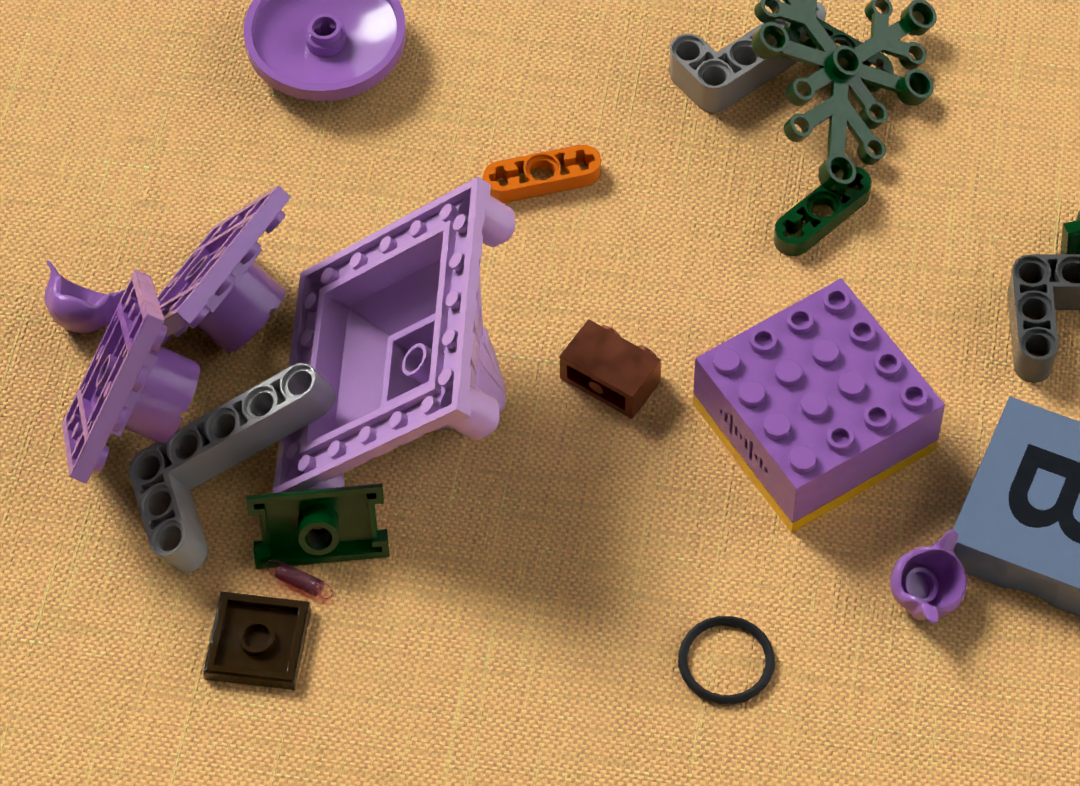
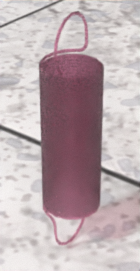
(299, 579)

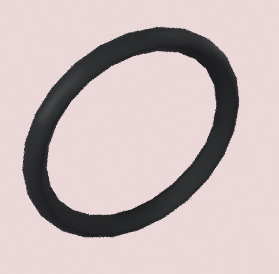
(726, 699)

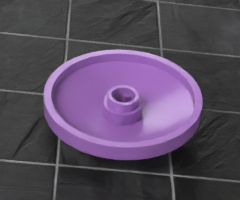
(324, 45)

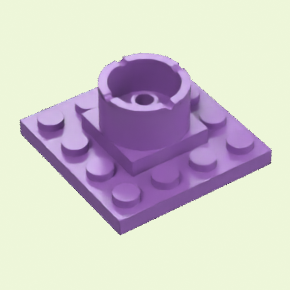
(221, 283)
(128, 383)

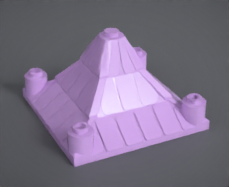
(398, 338)

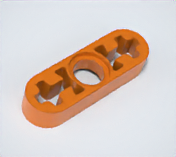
(552, 160)

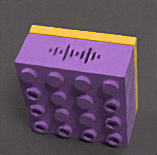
(817, 404)

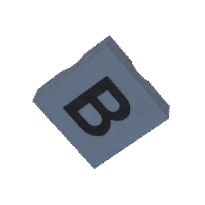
(1025, 507)

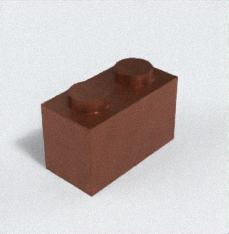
(610, 368)

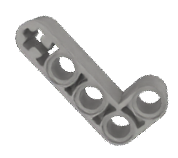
(724, 77)

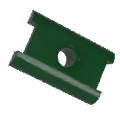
(342, 512)

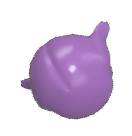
(78, 307)
(930, 580)

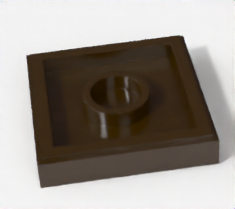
(257, 640)

